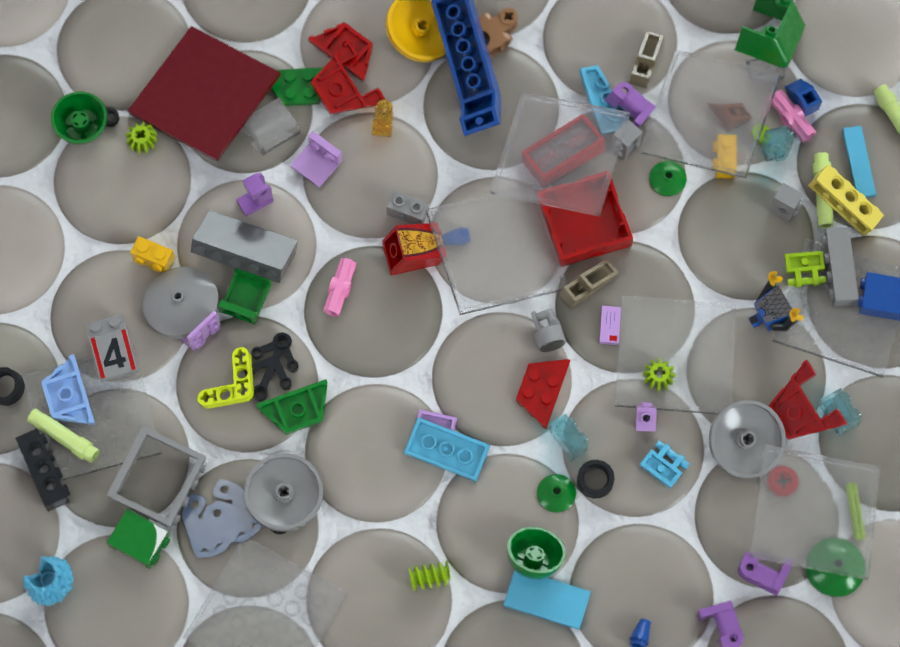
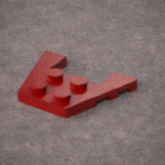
(336, 87)
(797, 411)

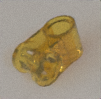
(383, 121)

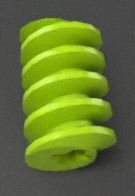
(429, 576)

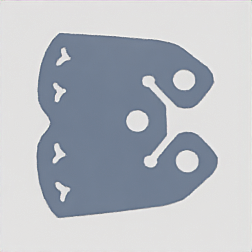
(221, 529)

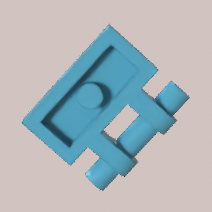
(661, 468)

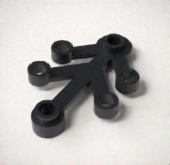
(273, 363)

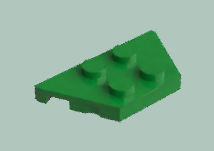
(295, 86)
(297, 408)

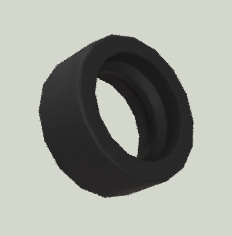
(18, 387)
(595, 493)

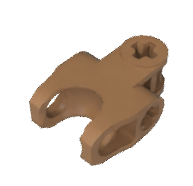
(497, 29)

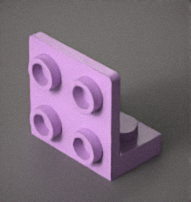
(317, 160)
(197, 337)

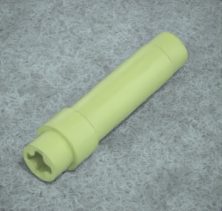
(889, 103)
(824, 210)
(78, 445)

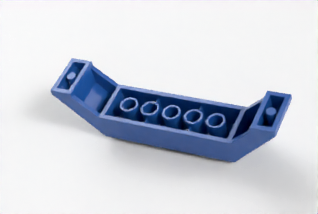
(469, 64)

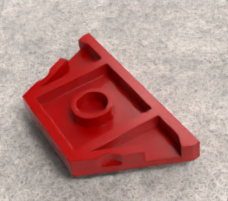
(334, 39)
(541, 388)

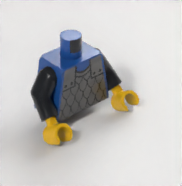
(774, 308)

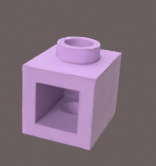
(648, 423)

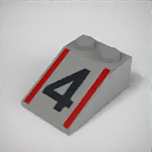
(112, 347)

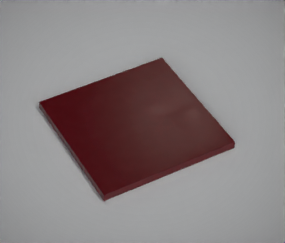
(204, 93)

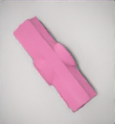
(792, 116)
(340, 287)

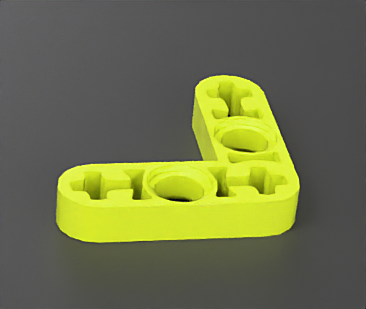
(234, 389)

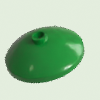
(831, 583)

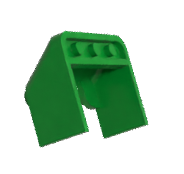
(773, 44)

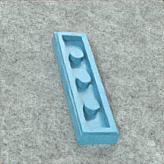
(859, 161)

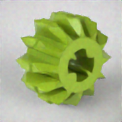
(141, 143)
(666, 374)

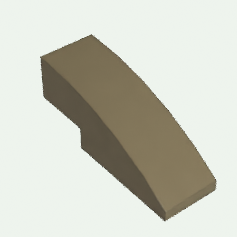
(646, 59)
(588, 283)

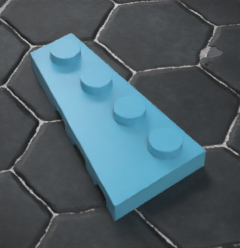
(596, 86)

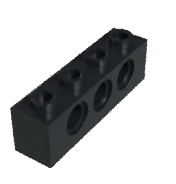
(51, 498)

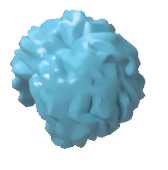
(51, 582)

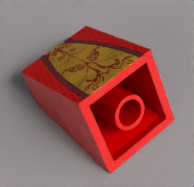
(410, 248)

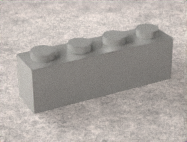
(840, 267)

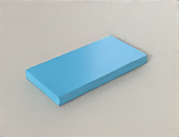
(447, 449)
(547, 600)

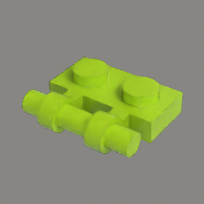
(804, 263)

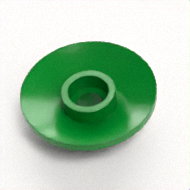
(664, 185)
(556, 502)

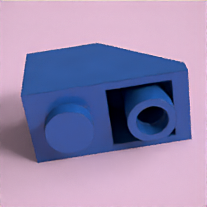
(804, 96)

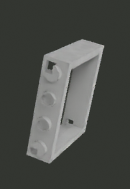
(183, 499)

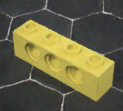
(850, 208)

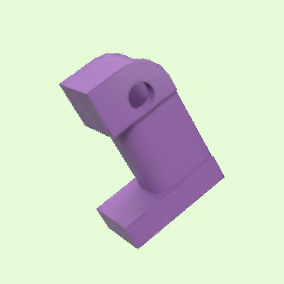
(630, 102)
(258, 194)
(762, 575)
(726, 623)

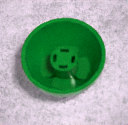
(74, 111)
(535, 552)

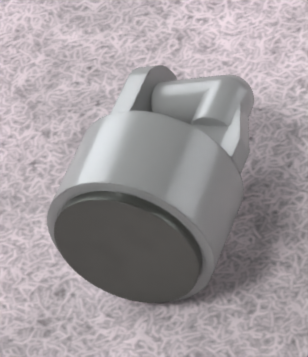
(551, 336)

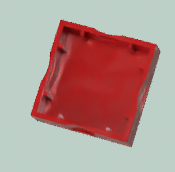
(584, 235)

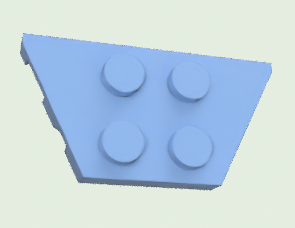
(67, 394)

